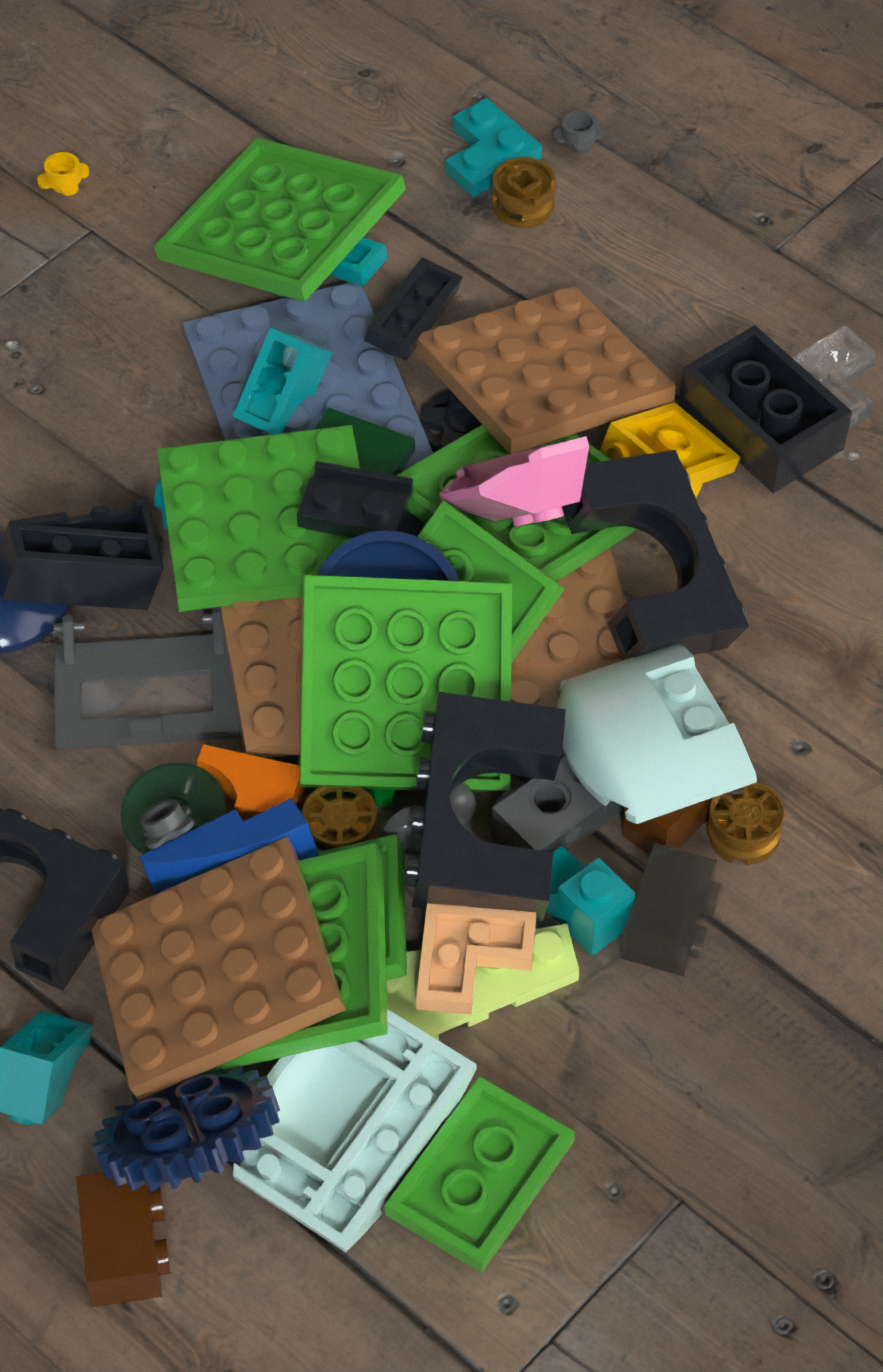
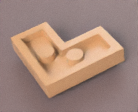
(459, 941)

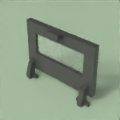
(142, 689)

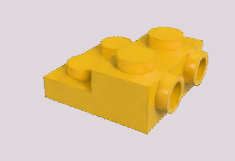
(672, 429)

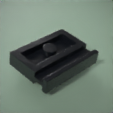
(353, 501)

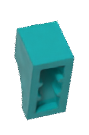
(281, 380)
(588, 900)
(39, 1065)

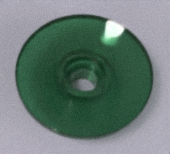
(176, 781)

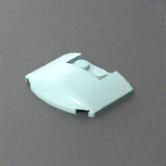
(651, 735)
(353, 1126)

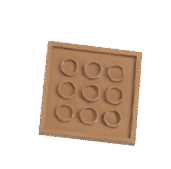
(544, 369)
(215, 968)

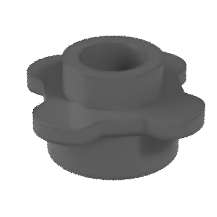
(579, 131)
(165, 823)

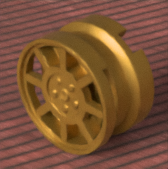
(523, 188)
(340, 818)
(746, 824)

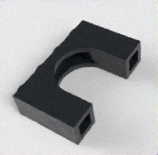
(657, 498)
(469, 740)
(77, 892)

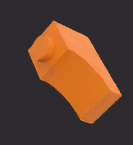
(250, 781)

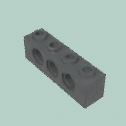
(578, 814)

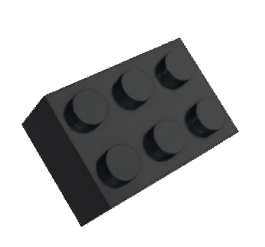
(765, 408)

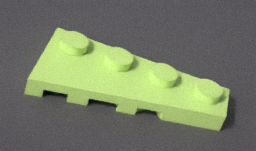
(552, 968)

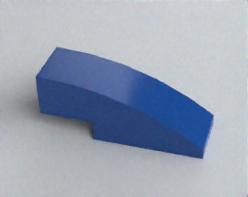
(226, 841)

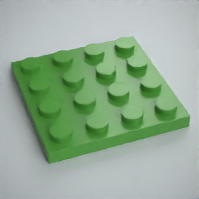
(280, 218)
(237, 511)
(543, 544)
(379, 659)
(350, 912)

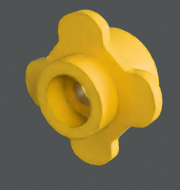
(63, 173)

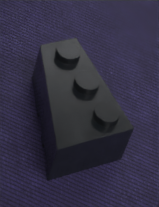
(83, 559)

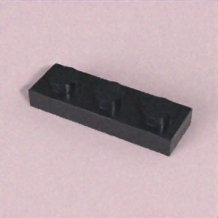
(413, 309)

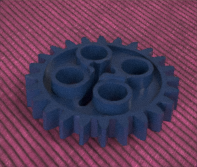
(152, 1141)

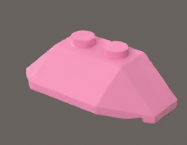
(521, 485)

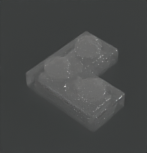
(835, 363)

